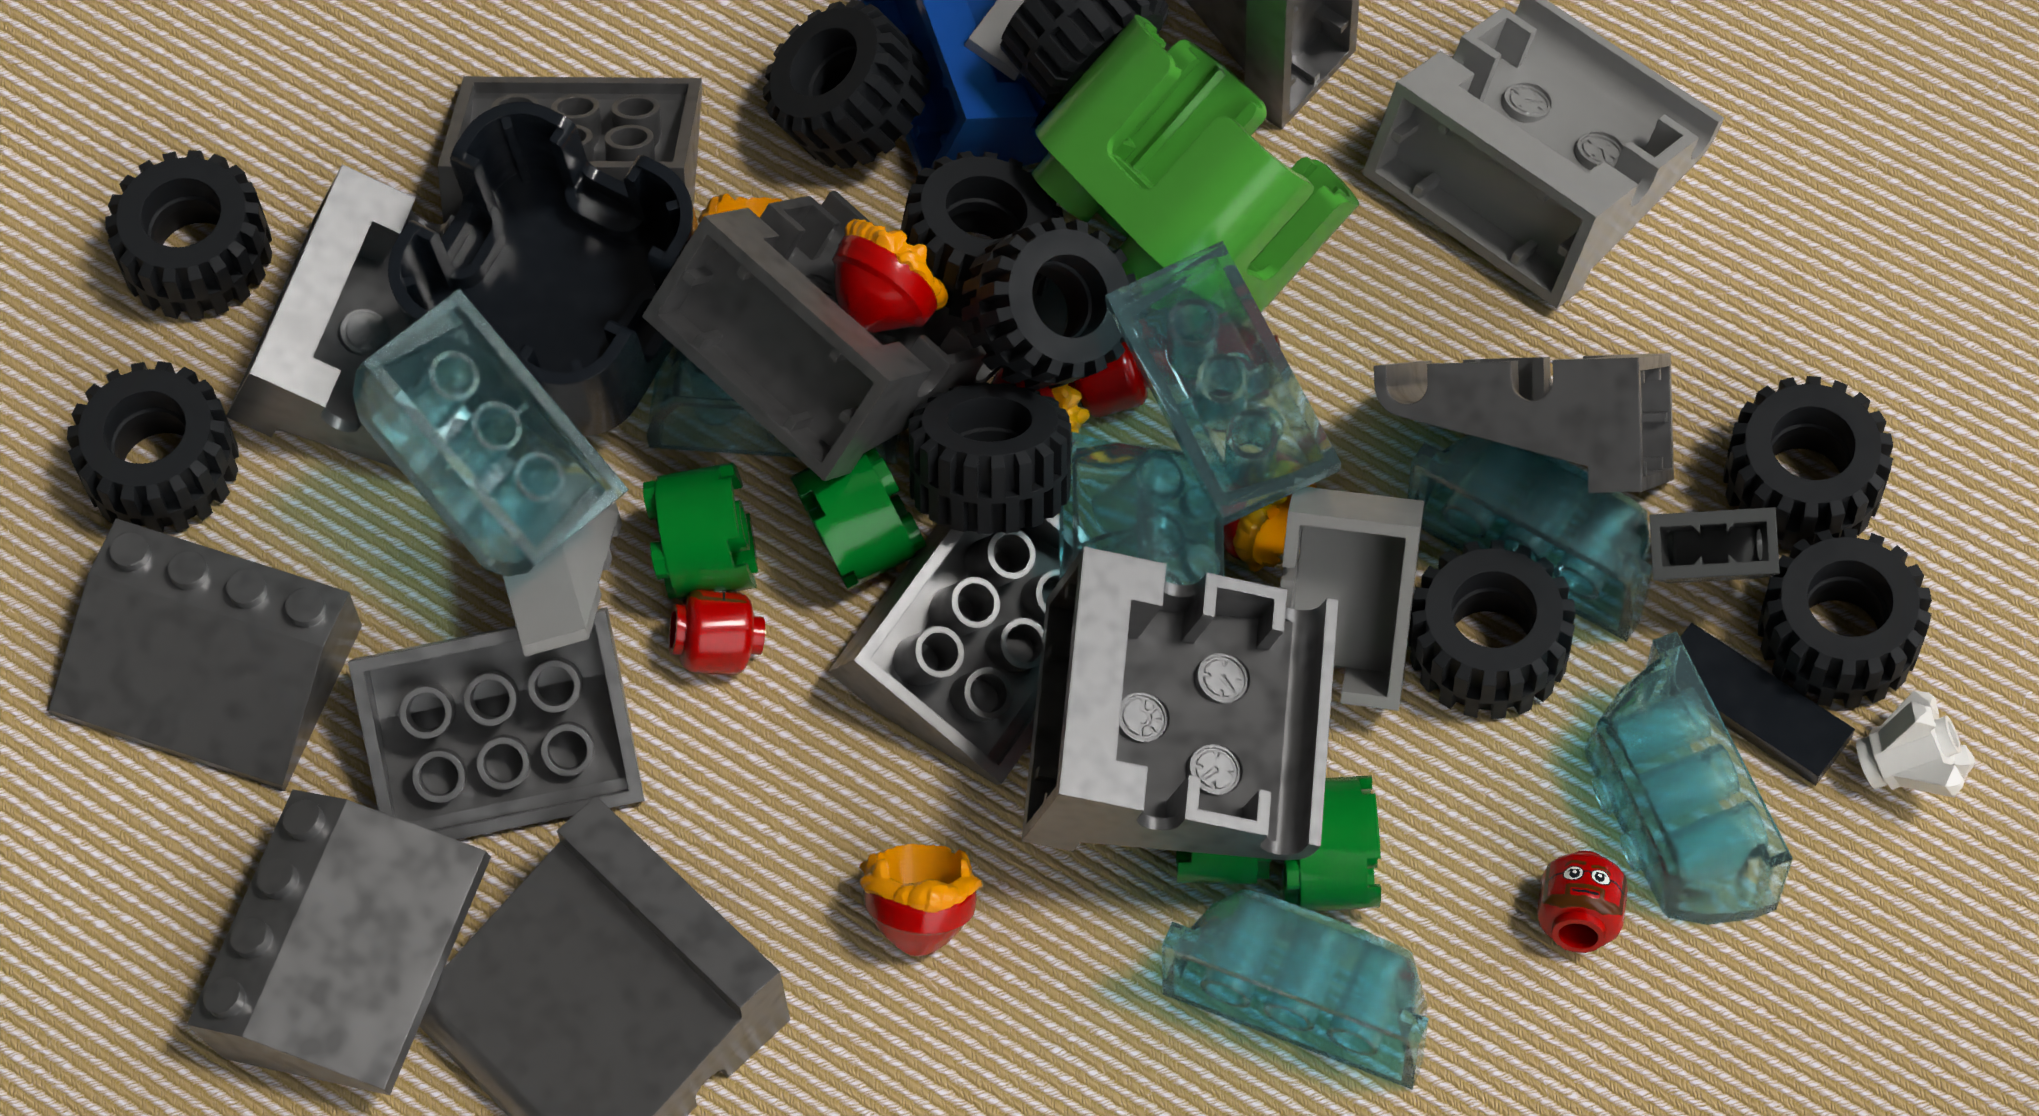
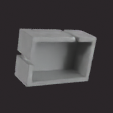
(1366, 558)

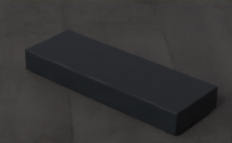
(1766, 708)

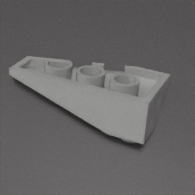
(562, 593)

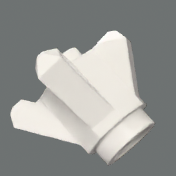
(1916, 750)

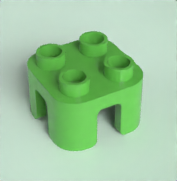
(1173, 166)

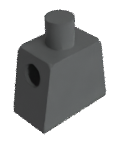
(1714, 545)

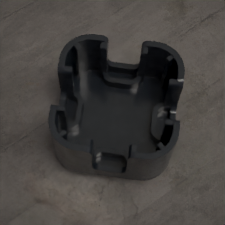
(554, 258)

